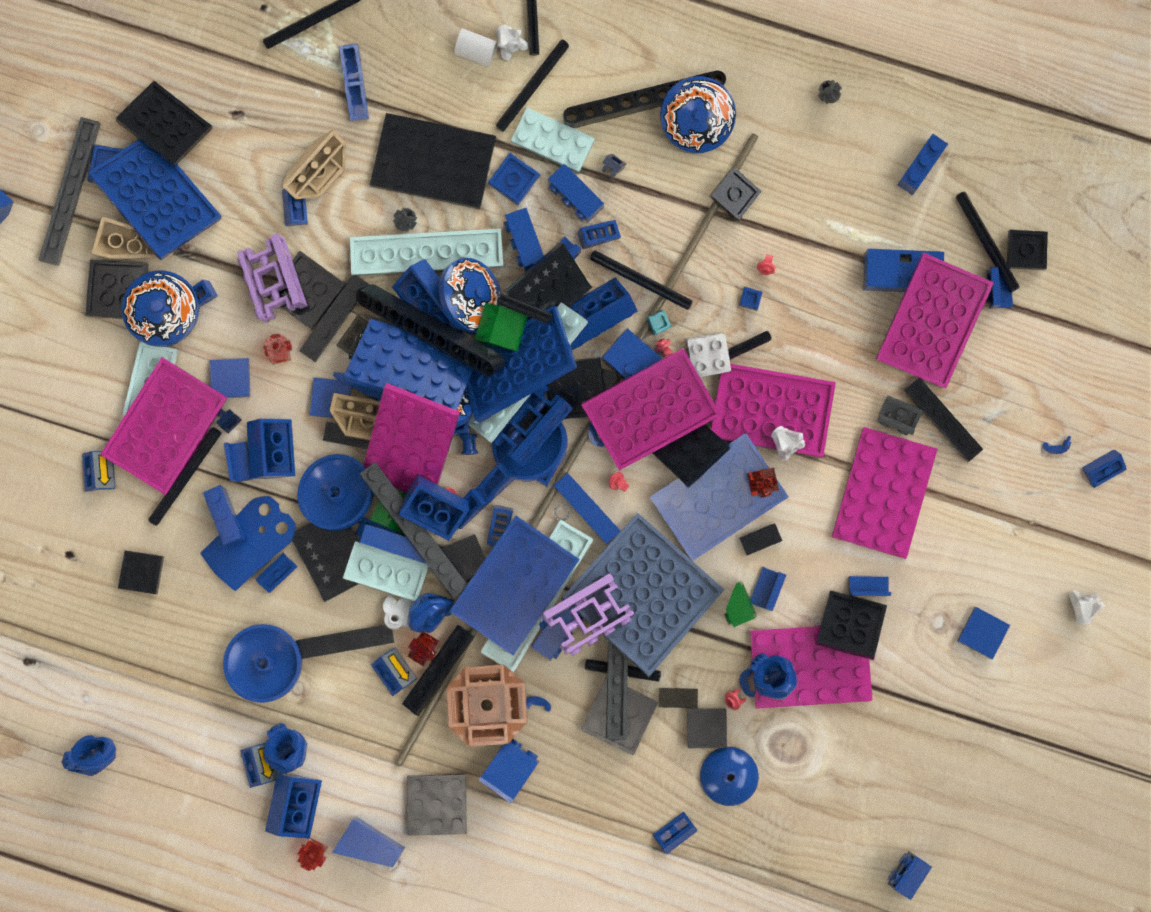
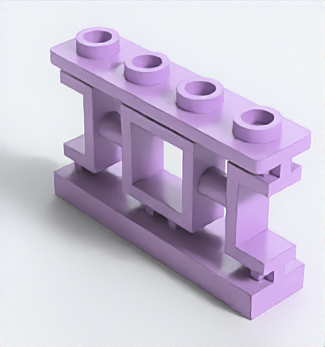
(285, 272)
(580, 602)

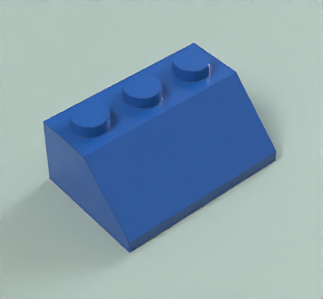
(270, 448)
(433, 507)
(293, 806)

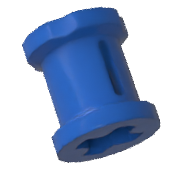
(469, 444)

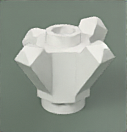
(509, 41)
(787, 442)
(1085, 606)

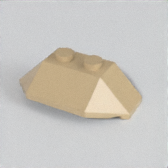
(316, 167)
(354, 415)

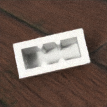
(475, 47)

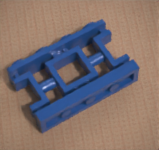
(539, 429)

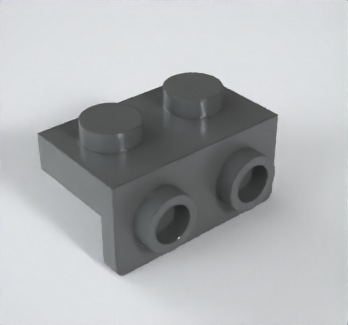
(899, 415)

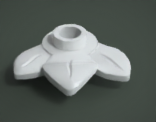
(397, 609)

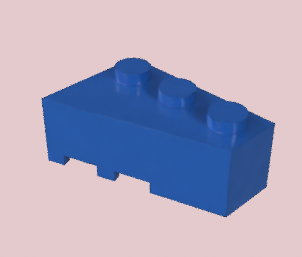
(368, 844)

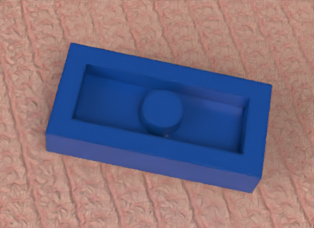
(276, 572)

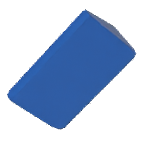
(294, 210)
(1104, 468)
(675, 832)

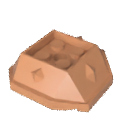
(484, 726)

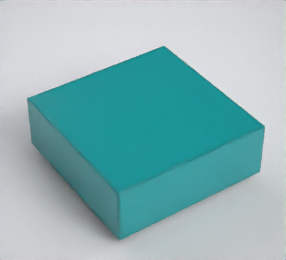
(658, 322)

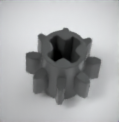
(829, 91)
(405, 219)

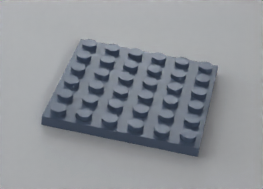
(657, 584)

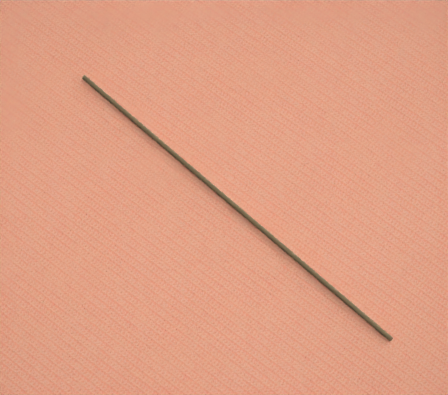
(578, 446)

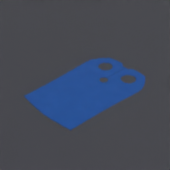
(243, 560)

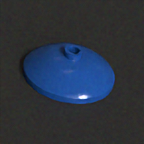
(715, 773)

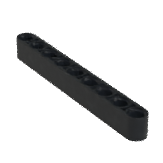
(632, 97)
(430, 330)

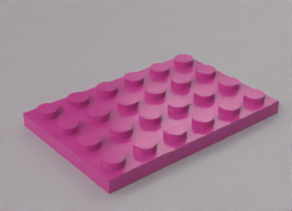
(934, 320)
(763, 400)
(651, 409)
(164, 426)
(410, 437)
(884, 493)
(821, 672)

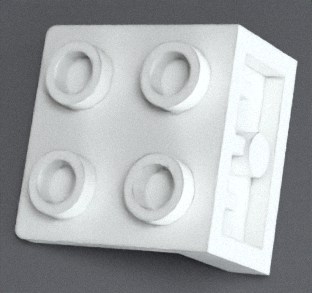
(709, 354)

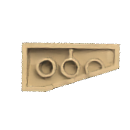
(120, 241)

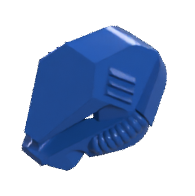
(428, 612)
(773, 676)
(284, 749)
(95, 752)

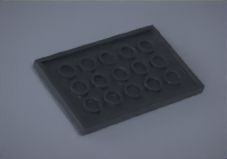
(433, 161)

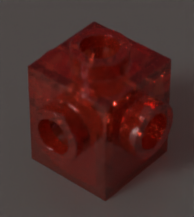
(278, 355)
(763, 482)
(423, 648)
(317, 850)

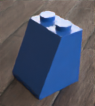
(509, 770)

